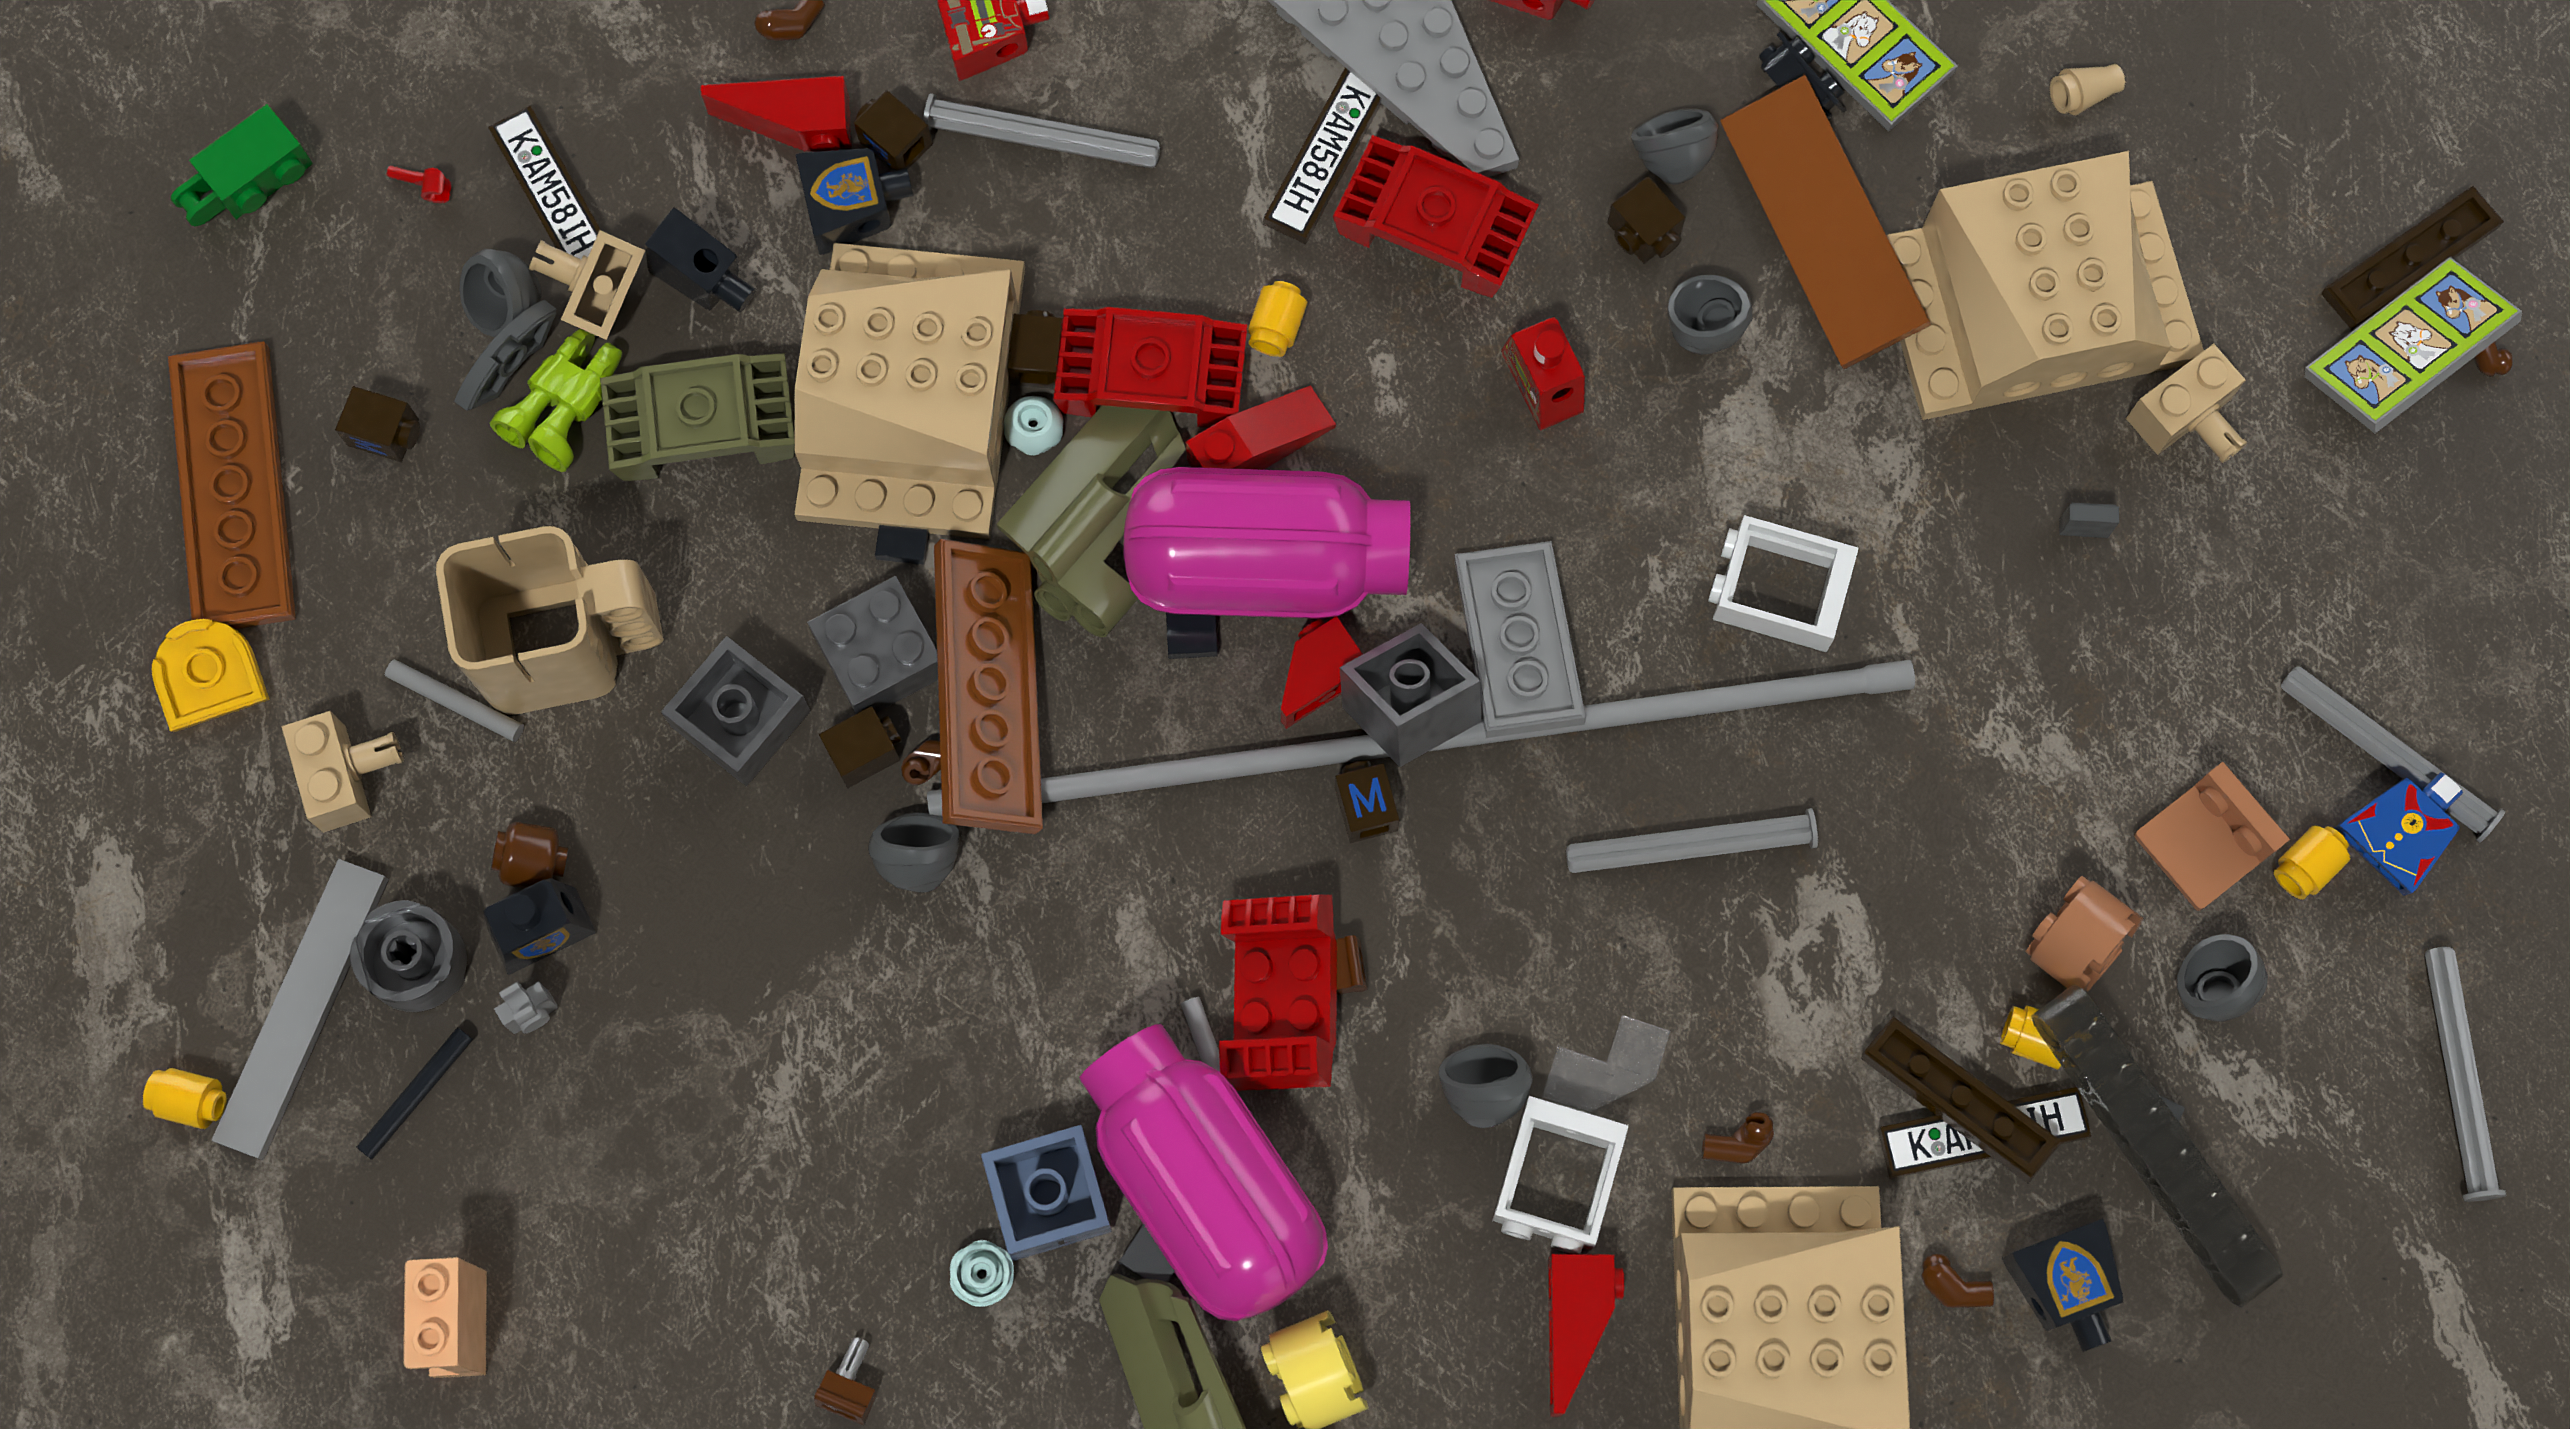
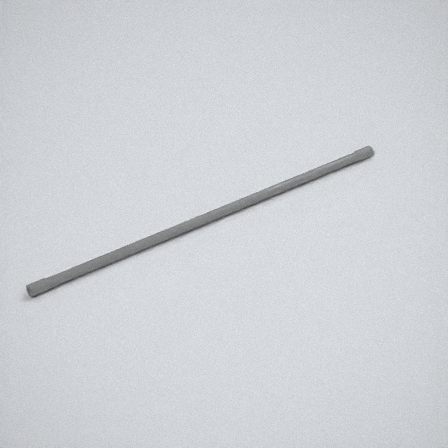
(1869, 680)

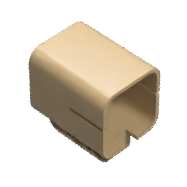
(545, 572)

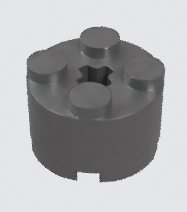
(384, 944)

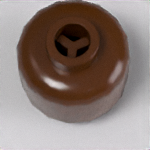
(528, 855)

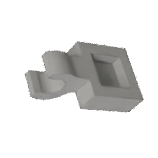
(525, 1008)

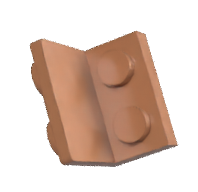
(2211, 837)

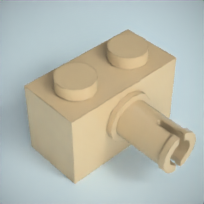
(595, 281)
(2192, 403)
(332, 769)

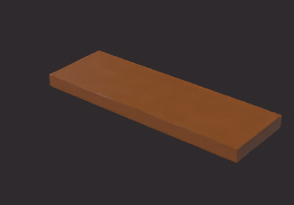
(1825, 222)
(231, 486)
(987, 688)

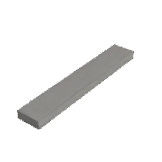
(299, 1011)

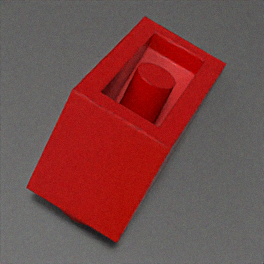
(1315, 669)

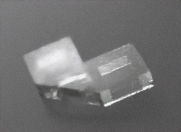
(1595, 1083)

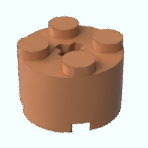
(2083, 935)

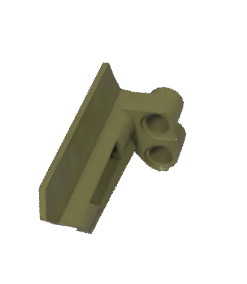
(1076, 519)
(1154, 1363)

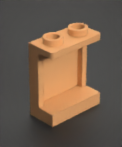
(445, 1317)

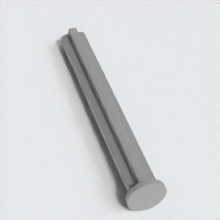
(1041, 133)
(2385, 747)
(1693, 843)
(2462, 1076)

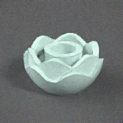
(1038, 438)
(964, 1272)

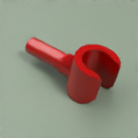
(433, 182)

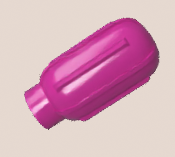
(1262, 543)
(1203, 1177)

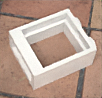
(1793, 544)
(1577, 1126)

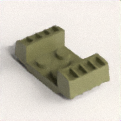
(697, 413)

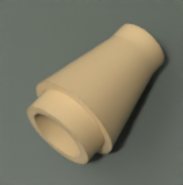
(2083, 87)

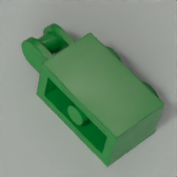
(242, 169)

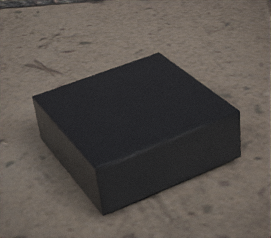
(901, 544)
(1191, 636)

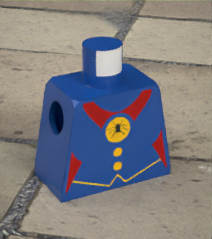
(2404, 830)

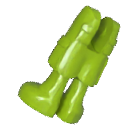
(562, 384)

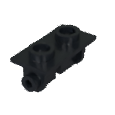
(1791, 63)

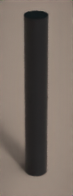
(414, 1093)

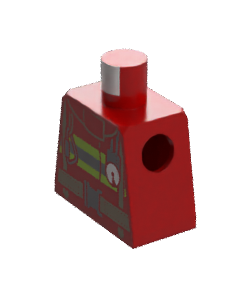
(988, 31)
(1543, 366)

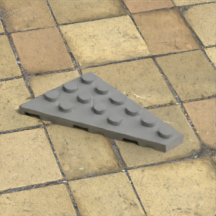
(1419, 68)

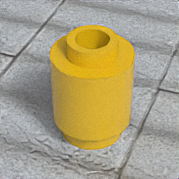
(1276, 318)
(2312, 861)
(2024, 1039)
(184, 1097)

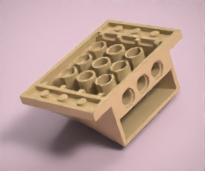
(2042, 287)
(905, 389)
(1788, 1309)

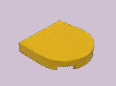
(205, 673)

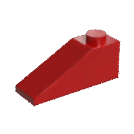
(796, 112)
(1262, 433)
(1579, 1307)

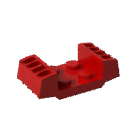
(1435, 212)
(1149, 363)
(1281, 992)

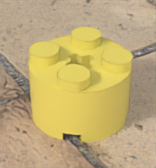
(1314, 1372)

